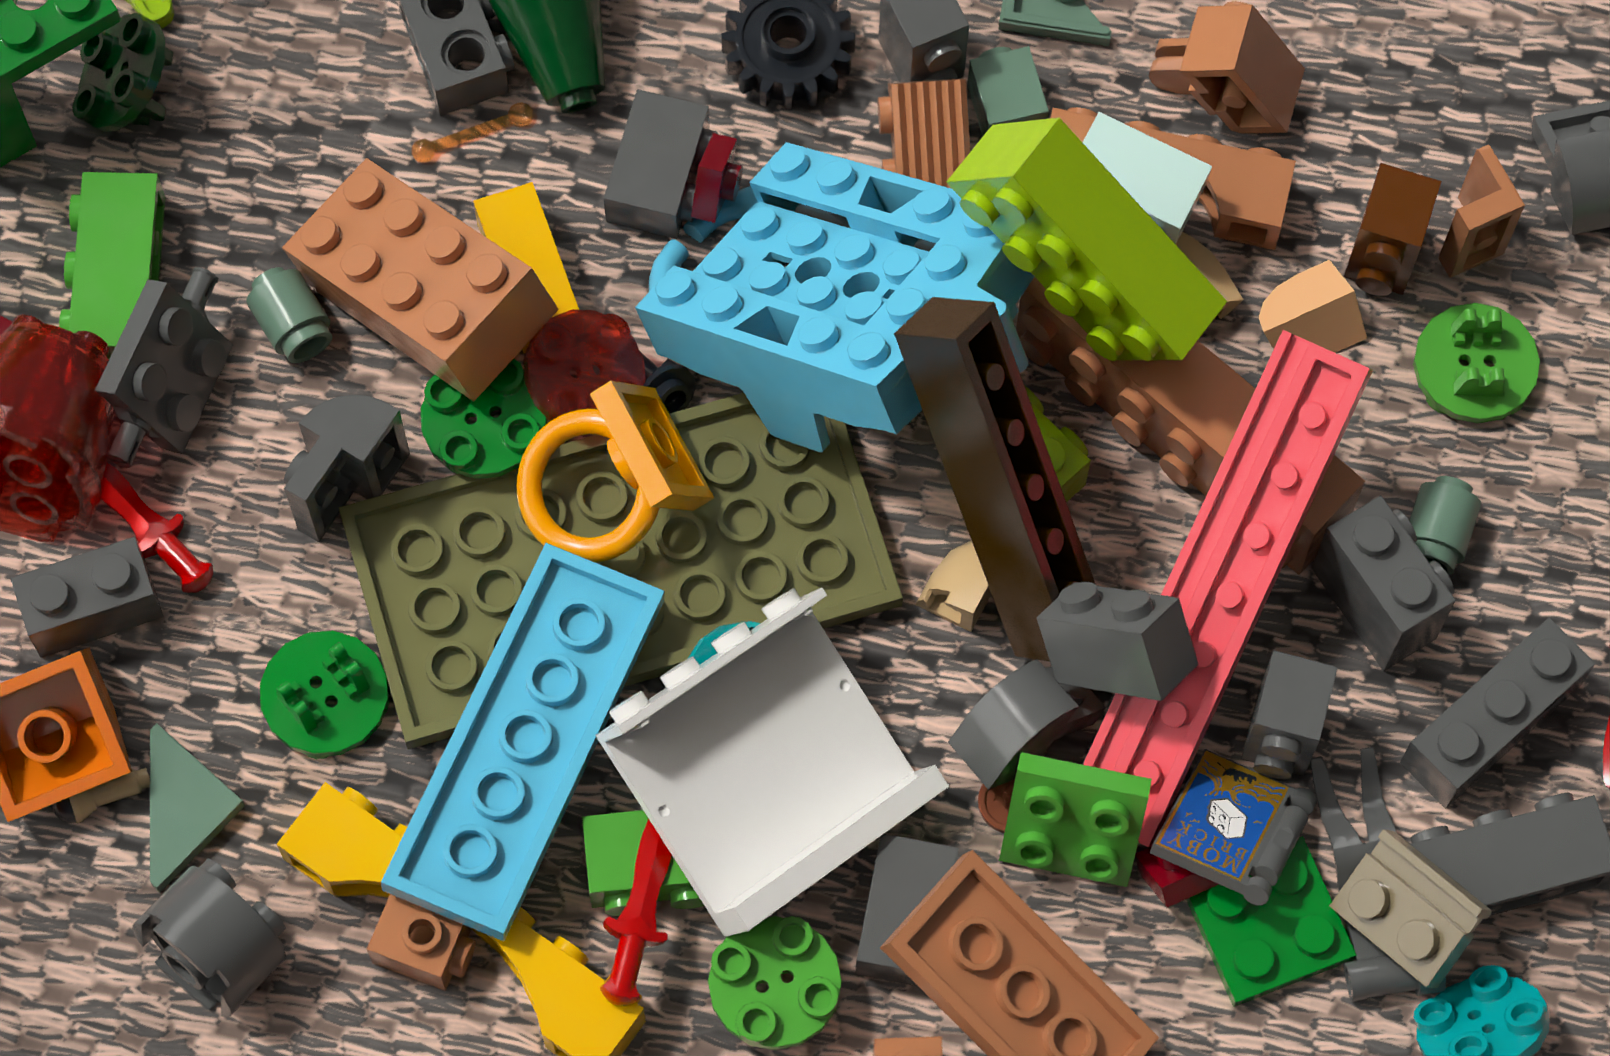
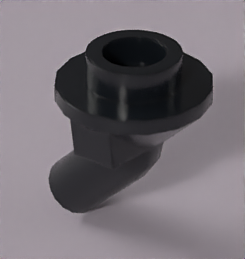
(669, 381)

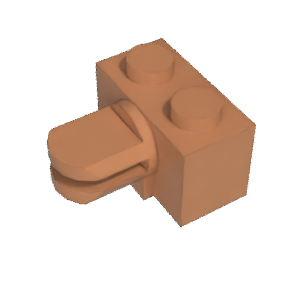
(1232, 69)

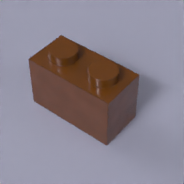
(1391, 230)

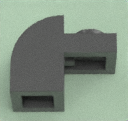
(1021, 716)

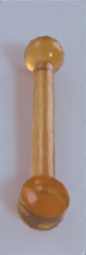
(519, 115)

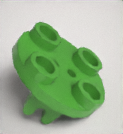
(1477, 390)
(787, 1011)

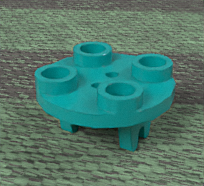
(1483, 1017)

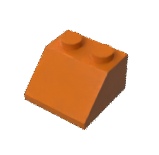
(57, 735)

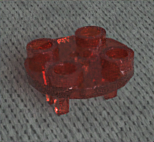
(577, 343)

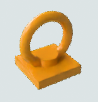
(644, 451)

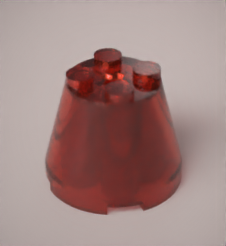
(51, 428)

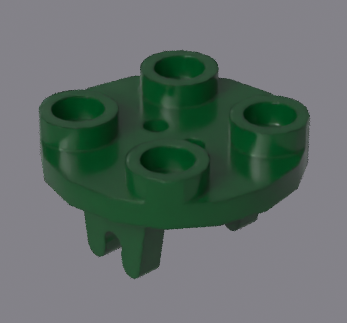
(122, 75)

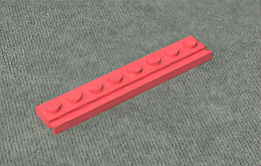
(1235, 559)

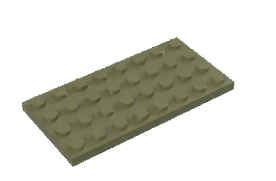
(455, 553)

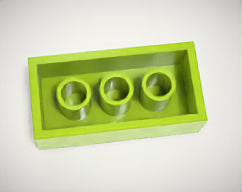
(1085, 241)

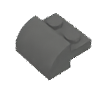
(350, 448)

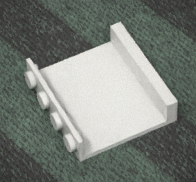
(764, 764)

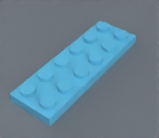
(523, 742)

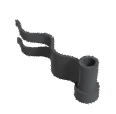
(1373, 971)

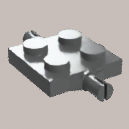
(164, 367)

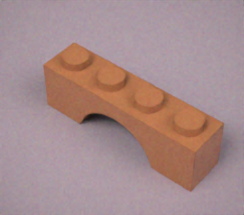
(1243, 191)

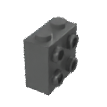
(1384, 581)

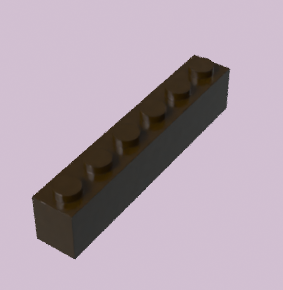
(994, 461)

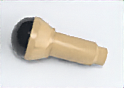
(82, 805)

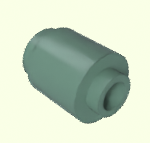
(289, 314)
(1445, 520)

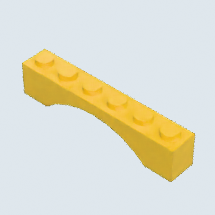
(348, 853)

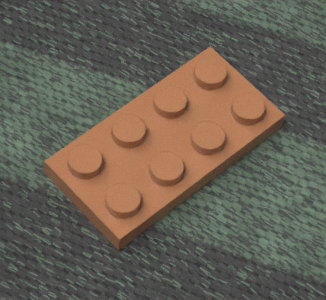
(1009, 973)

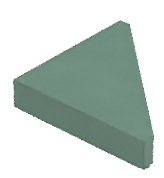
(1054, 19)
(185, 807)

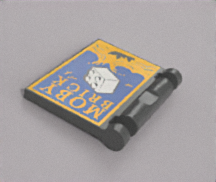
(1234, 826)

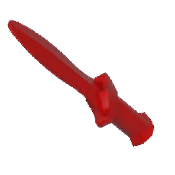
(155, 532)
(637, 921)

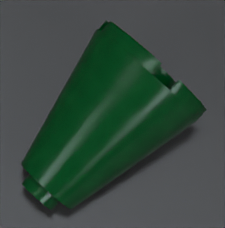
(558, 47)

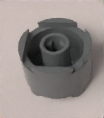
(212, 938)

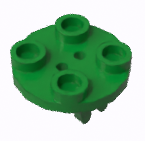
(490, 444)
(300, 712)

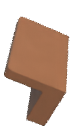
(1487, 216)

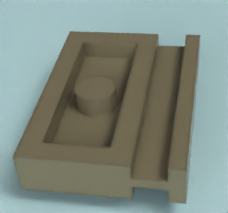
(1410, 909)

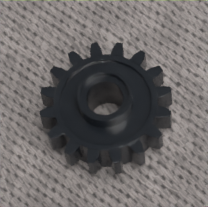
(781, 71)

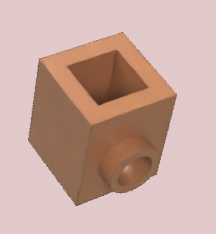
(420, 944)

